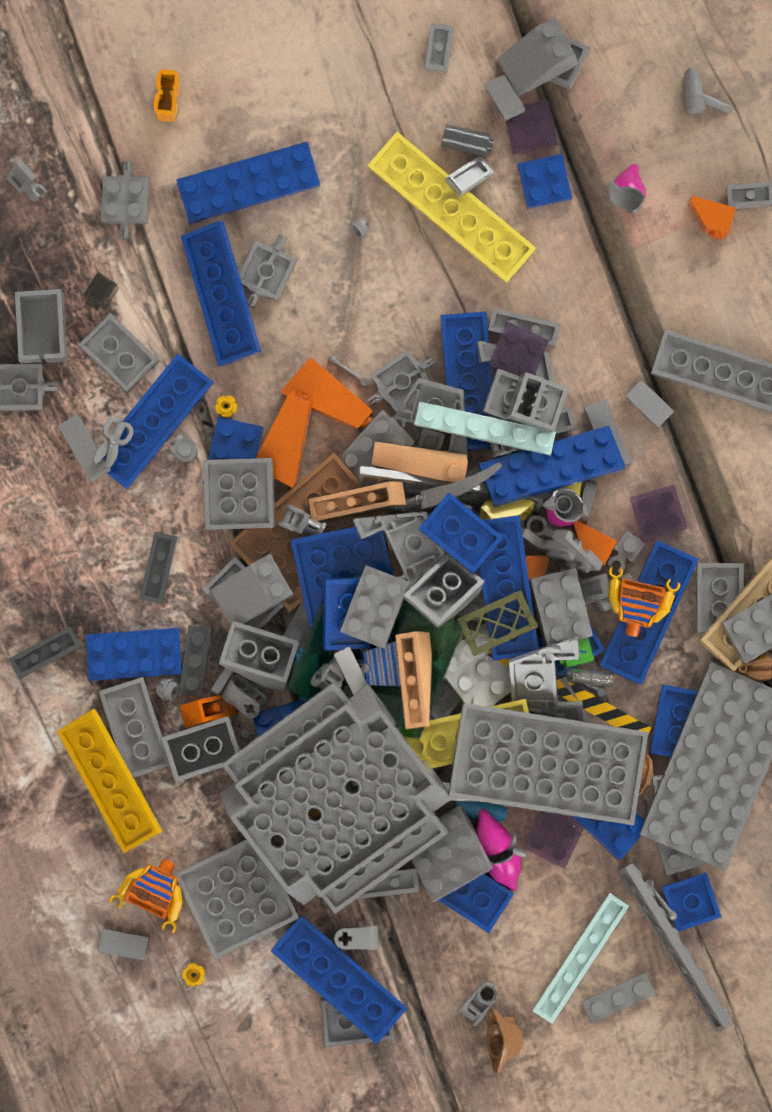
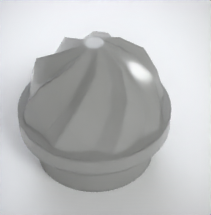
(167, 689)

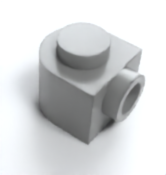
(184, 449)

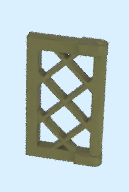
(501, 604)

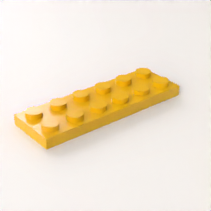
(109, 781)

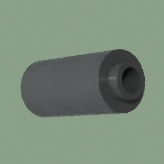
(467, 140)

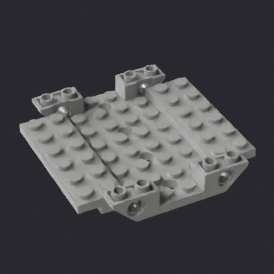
(306, 766)

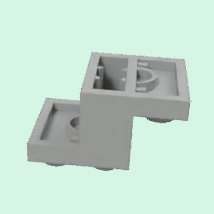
(525, 400)

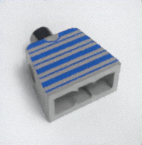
(381, 666)

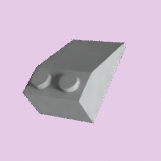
(538, 57)
(444, 590)
(252, 591)
(259, 655)

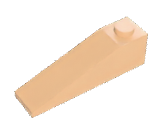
(421, 461)
(358, 501)
(415, 677)

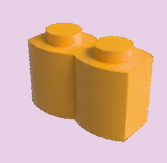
(166, 98)

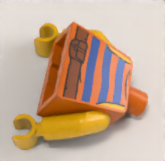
(639, 602)
(153, 891)

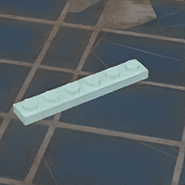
(484, 428)
(580, 958)

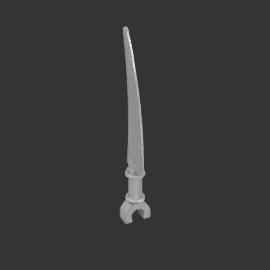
(433, 496)

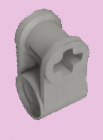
(242, 695)
(361, 938)
(478, 1003)

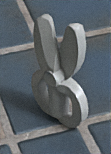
(111, 447)

